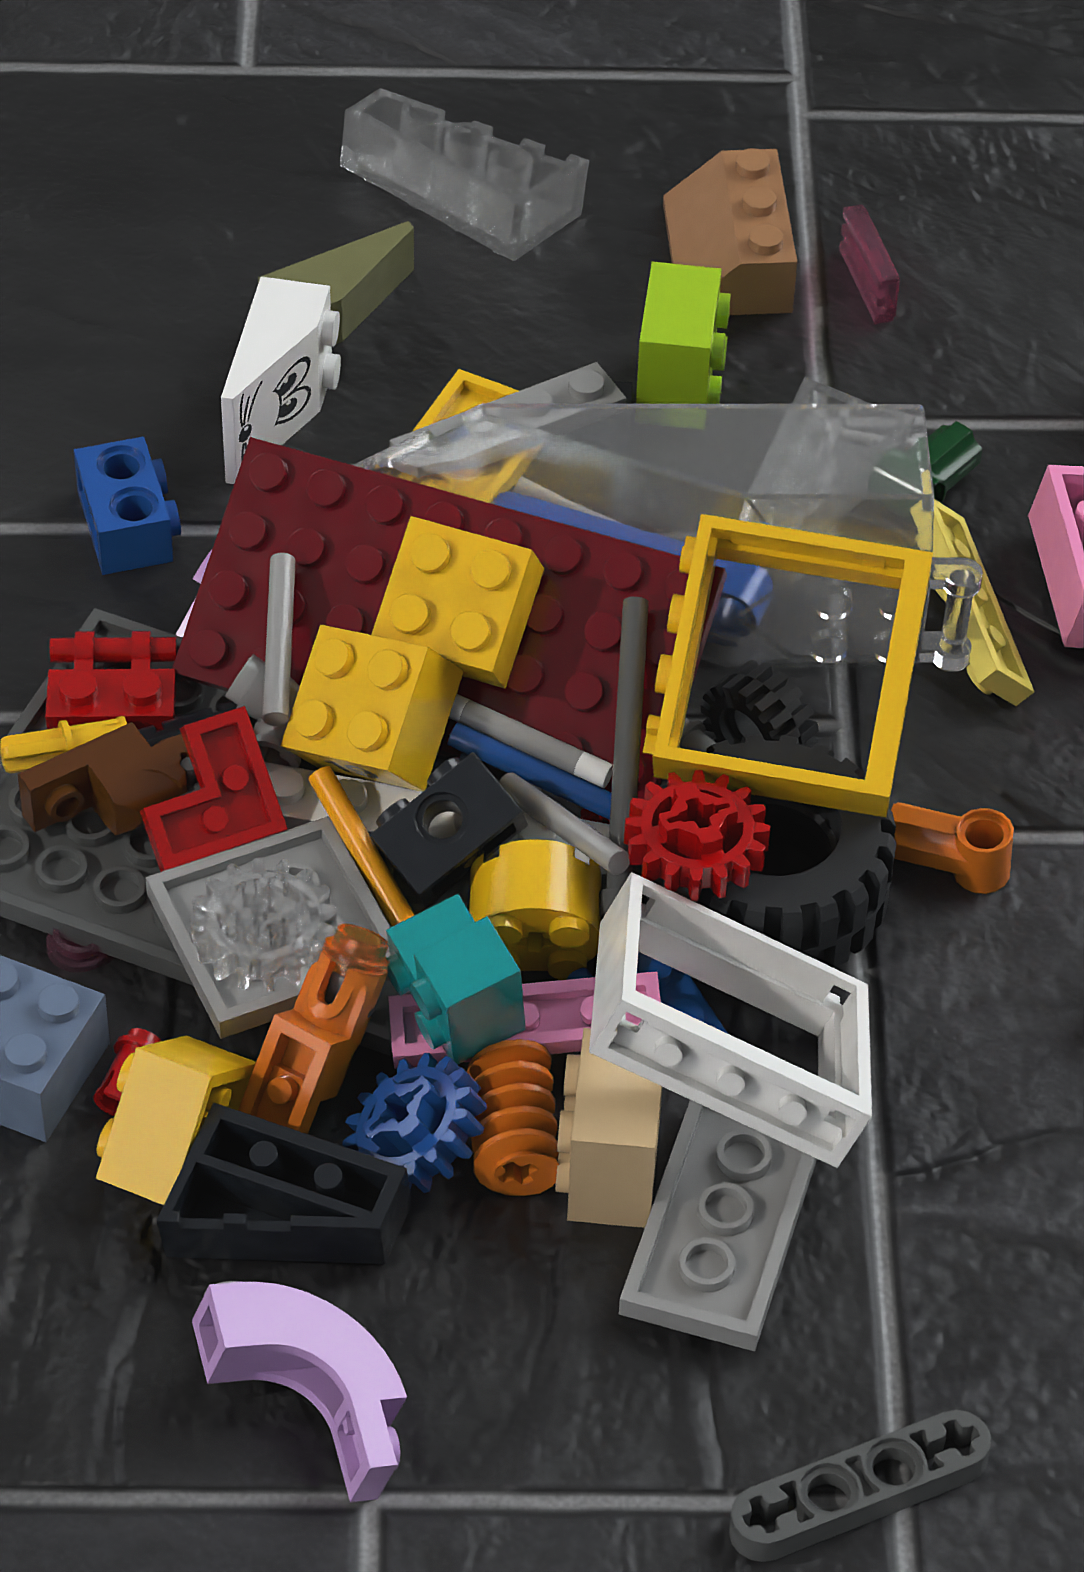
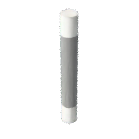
(531, 741)

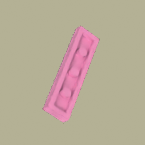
(552, 1012)

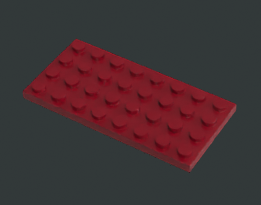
(345, 540)

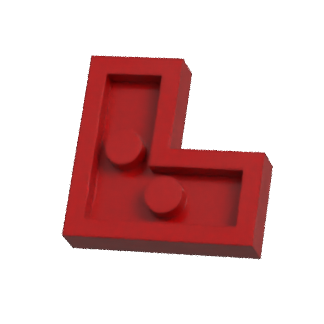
(233, 799)

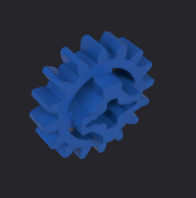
(419, 1118)

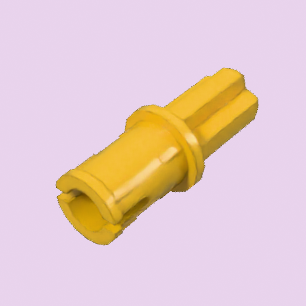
(29, 749)

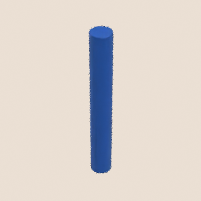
(531, 769)

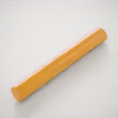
(360, 846)

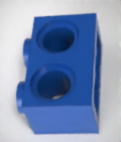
(126, 505)

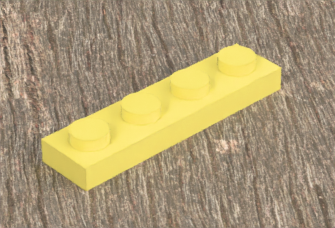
(994, 656)

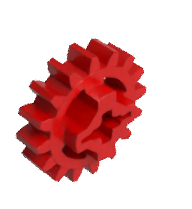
(692, 833)

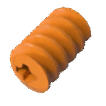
(519, 1134)

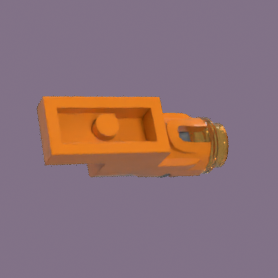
(316, 1040)

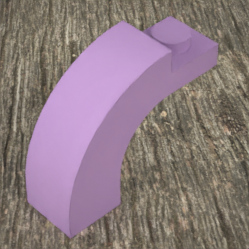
(318, 1352)

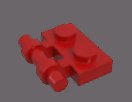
(95, 695)

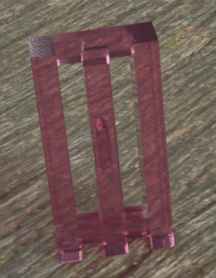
(869, 264)

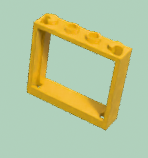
(806, 554)

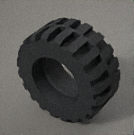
(841, 898)

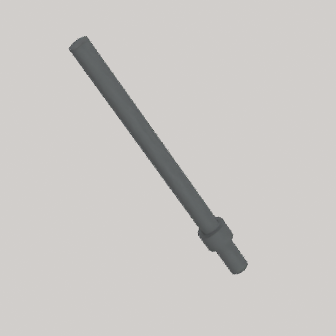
(627, 733)

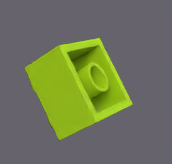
(681, 337)

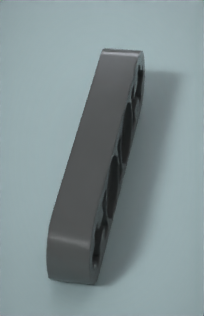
(866, 1494)

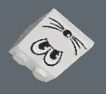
(279, 367)

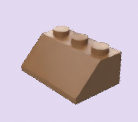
(737, 220)

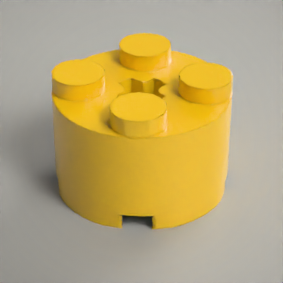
(540, 904)

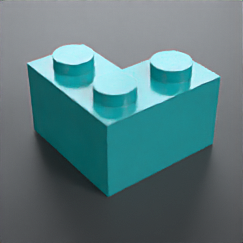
(458, 979)

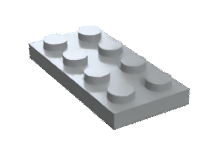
(717, 1230)

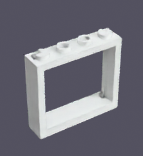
(711, 1067)

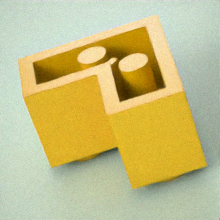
(162, 1109)

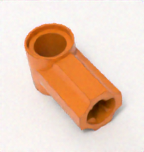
(969, 846)

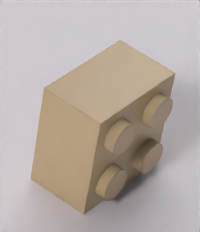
(607, 1141)

